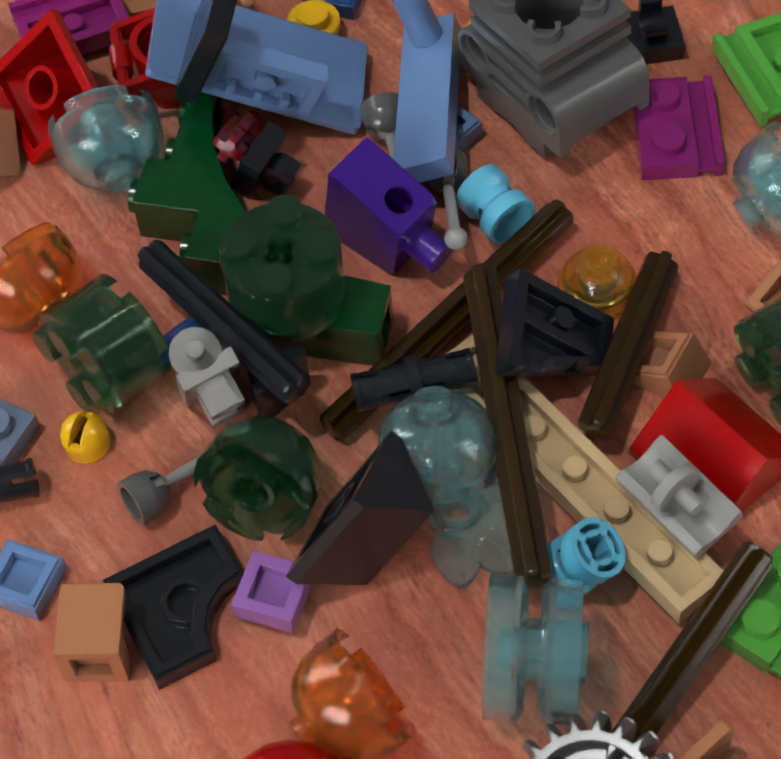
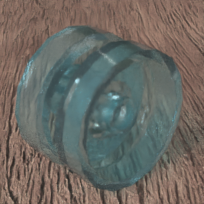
(533, 649)

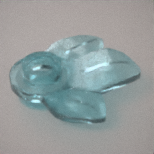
(472, 541)

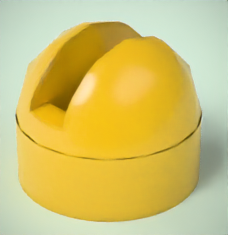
(94, 439)

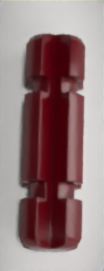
(239, 134)

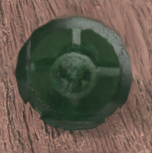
(259, 477)

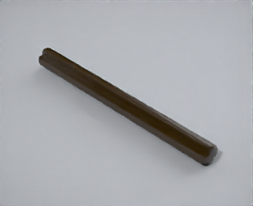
(453, 311)
(514, 458)

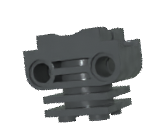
(554, 66)

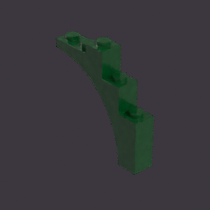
(193, 204)

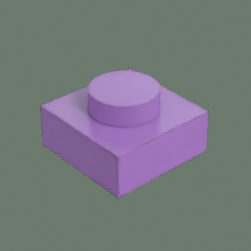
(268, 595)

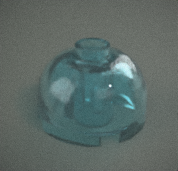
(107, 137)
(759, 180)
(447, 439)

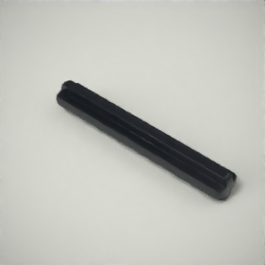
(224, 321)

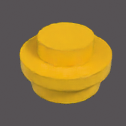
(317, 15)

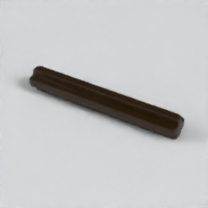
(627, 346)
(698, 639)

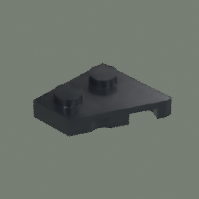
(549, 331)

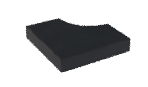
(204, 45)
(175, 601)

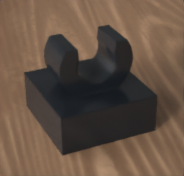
(656, 32)
(266, 164)

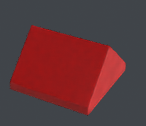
(39, 78)
(718, 437)

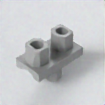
(206, 374)
(679, 497)

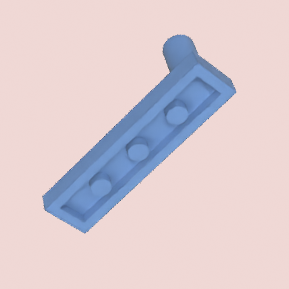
(427, 91)

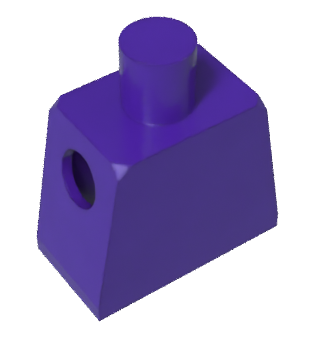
(383, 211)

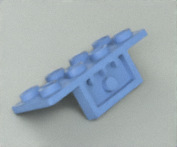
(268, 64)

